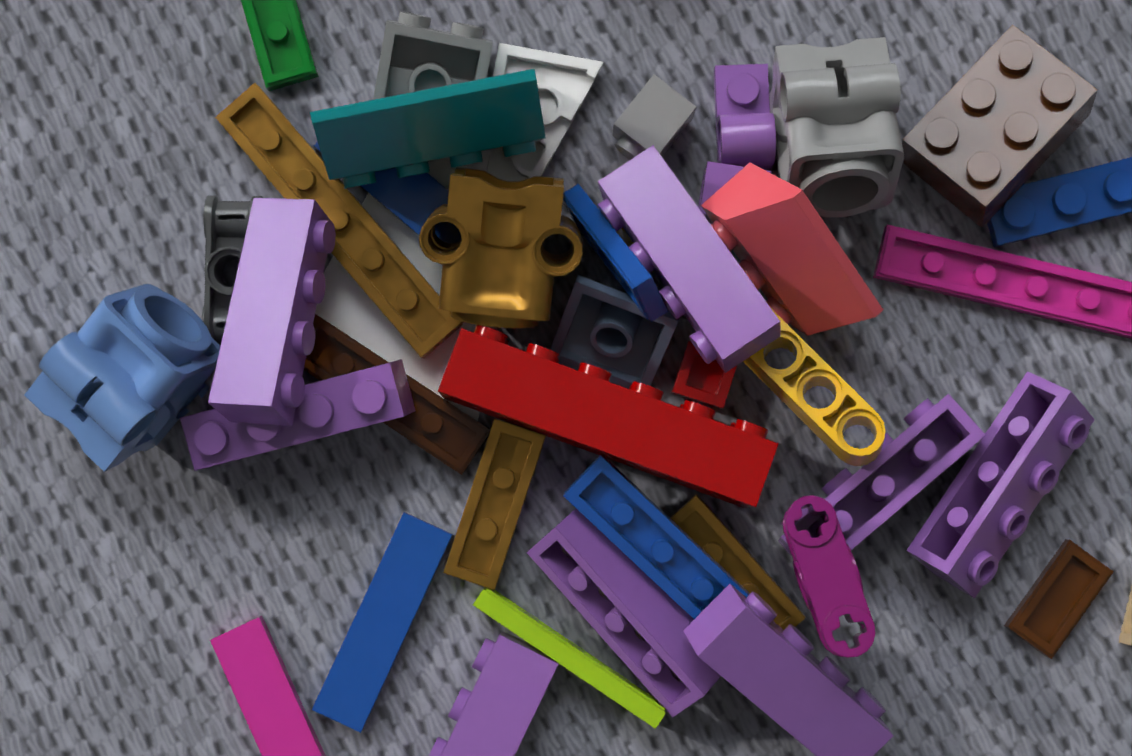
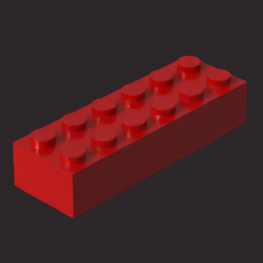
(607, 418)

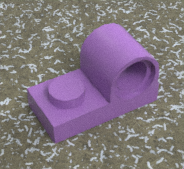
(743, 116)

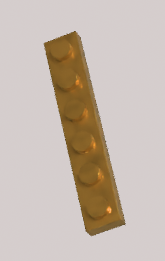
(360, 241)

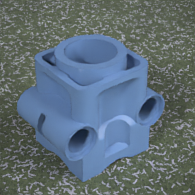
(126, 373)

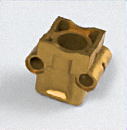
(500, 267)

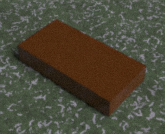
(1058, 598)

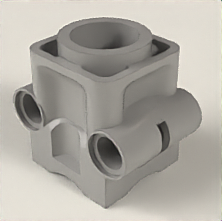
(838, 124)

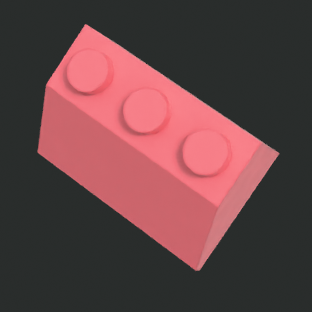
(789, 252)

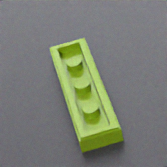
(570, 656)

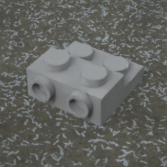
(427, 57)

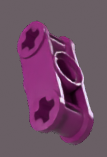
(828, 577)

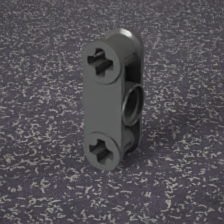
(222, 245)

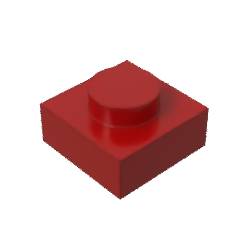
(701, 380)

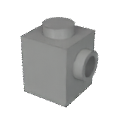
(652, 118)

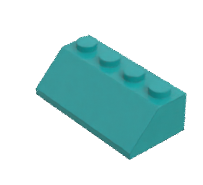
(430, 126)

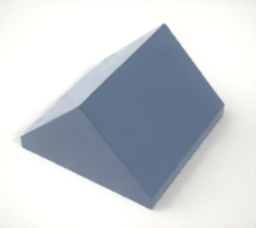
(611, 333)

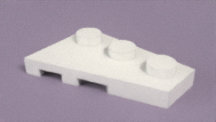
(562, 88)

